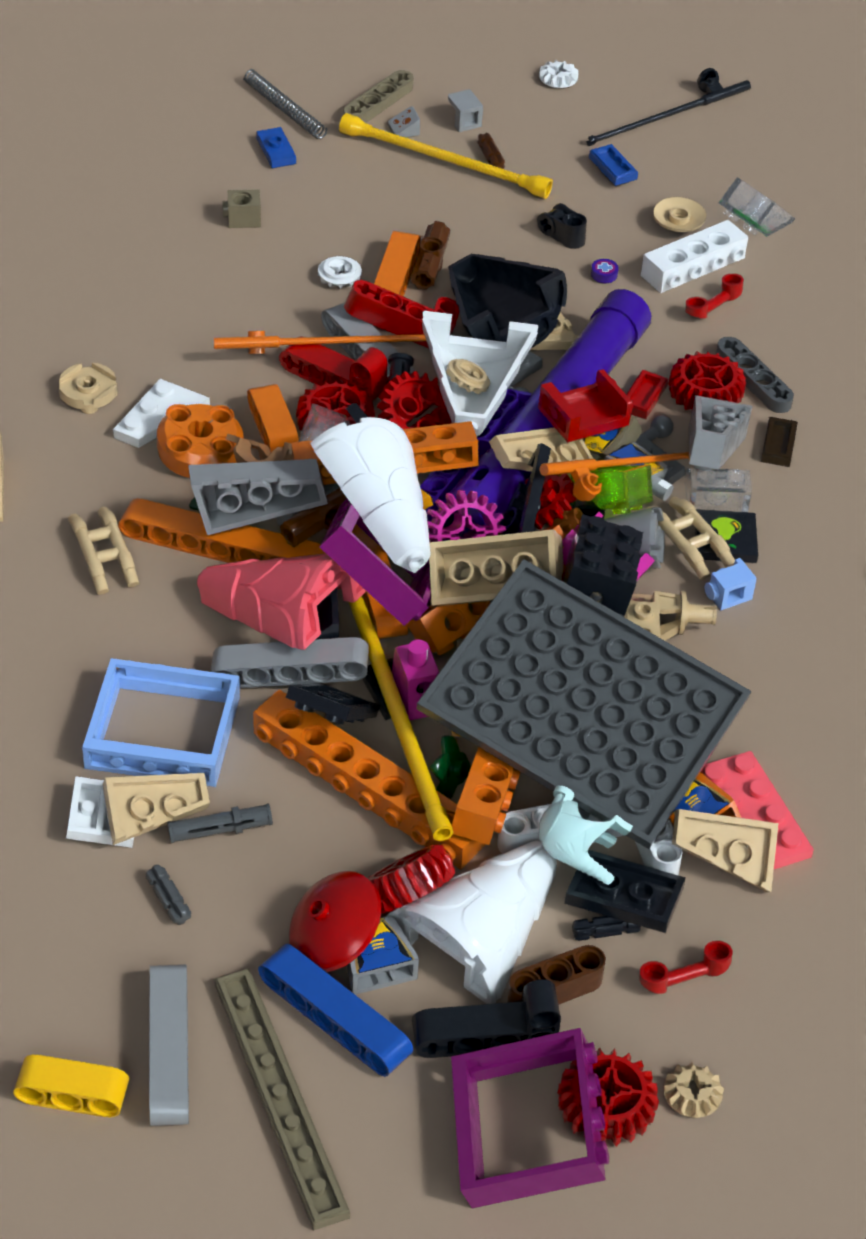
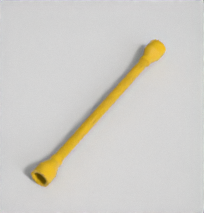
(535, 184)

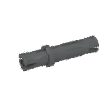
(219, 823)

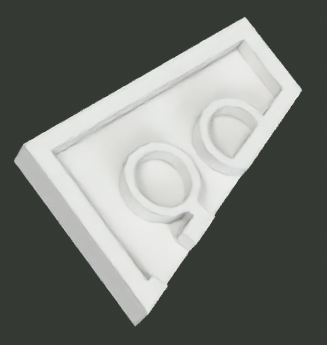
(143, 419)

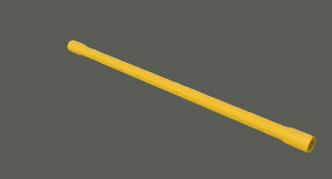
(435, 812)

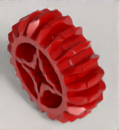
(706, 377)
(333, 397)
(413, 877)
(631, 1097)

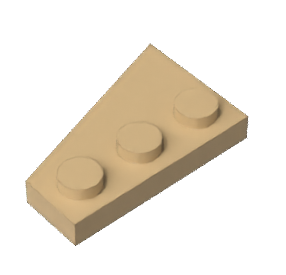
(730, 843)

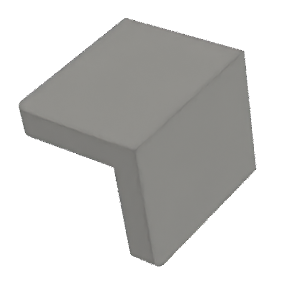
(468, 110)

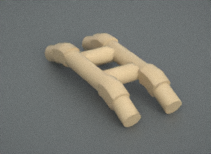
(689, 546)
(95, 558)

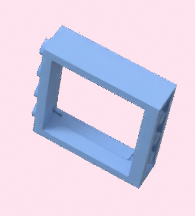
(150, 760)

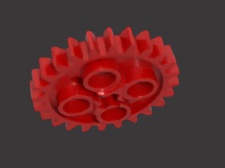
(409, 398)

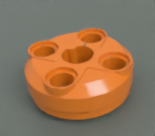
(196, 436)

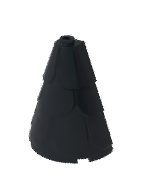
(501, 291)

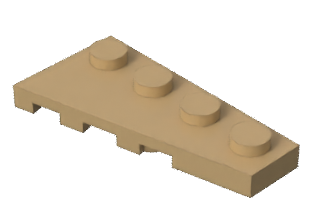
(517, 448)

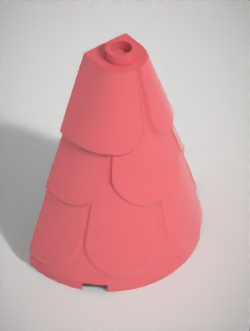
(277, 594)

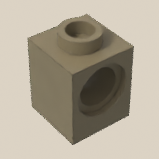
(243, 208)

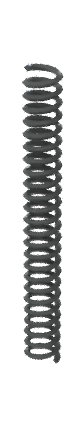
(306, 115)

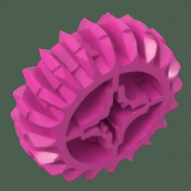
(462, 518)

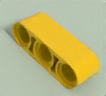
(71, 1086)

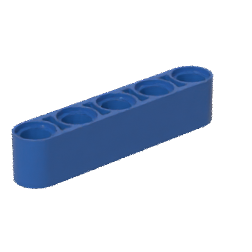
(336, 1010)

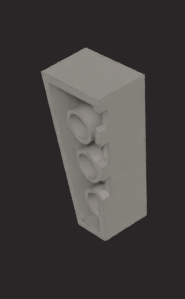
(716, 431)
(254, 491)

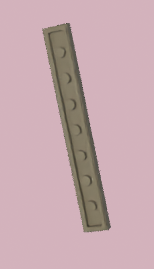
(282, 1100)

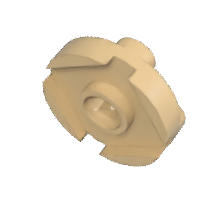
(87, 398)

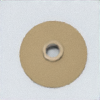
(679, 214)

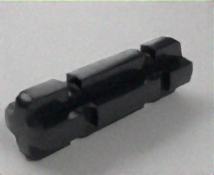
(601, 927)

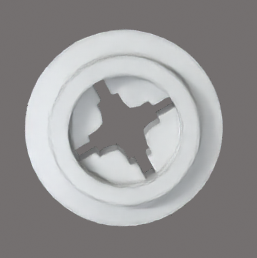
(565, 77)
(331, 267)

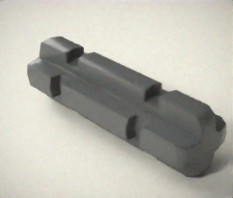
(168, 894)

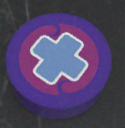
(604, 270)

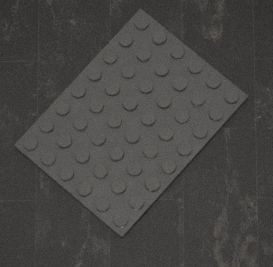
(584, 701)

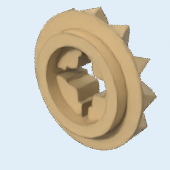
(468, 375)
(681, 1097)

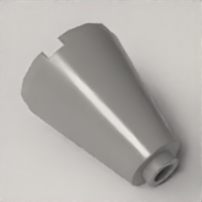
(653, 537)

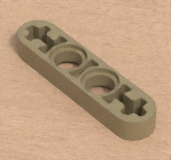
(397, 84)

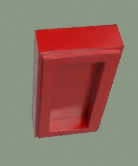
(646, 392)

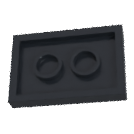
(334, 702)
(634, 896)

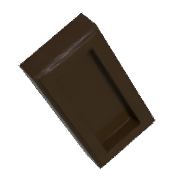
(779, 441)

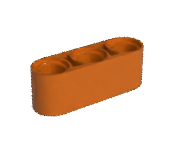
(271, 416)

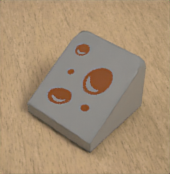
(405, 123)

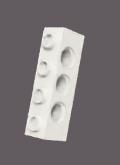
(694, 256)

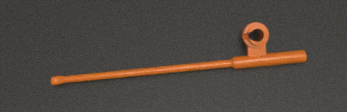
(257, 341)
(585, 482)

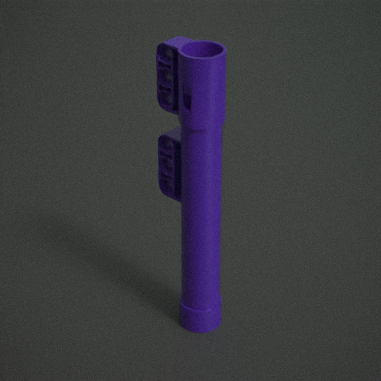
(601, 344)

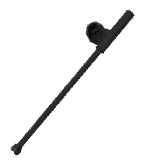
(707, 82)

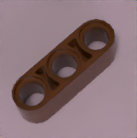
(568, 969)

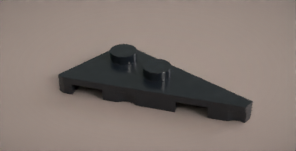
(526, 499)

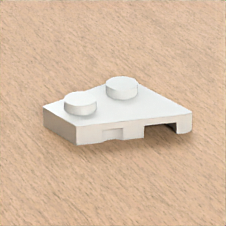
(89, 814)

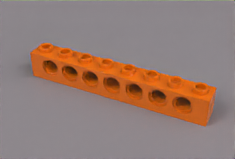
(355, 771)

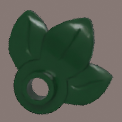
(450, 767)

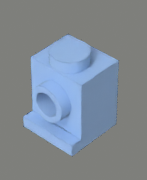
(731, 585)

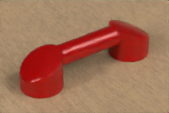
(730, 290)
(716, 961)

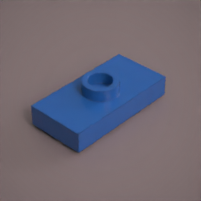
(276, 147)
(613, 164)

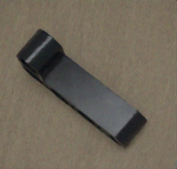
(484, 1026)

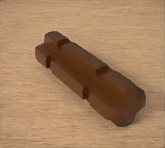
(490, 150)

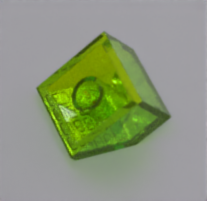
(623, 488)

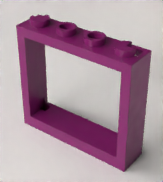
(371, 572)
(511, 1059)

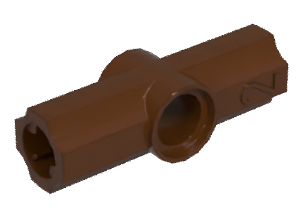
(430, 255)
(312, 520)

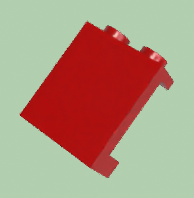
(586, 409)

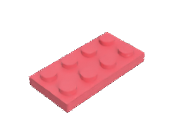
(758, 800)

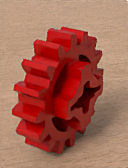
(554, 498)

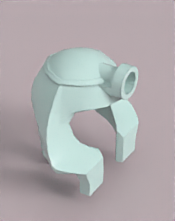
(569, 836)

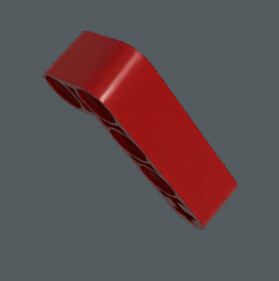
(394, 311)
(323, 364)

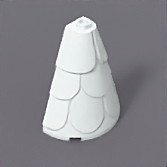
(497, 358)
(380, 479)
(484, 915)

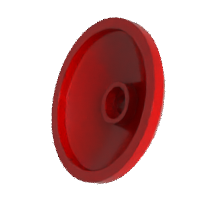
(336, 919)

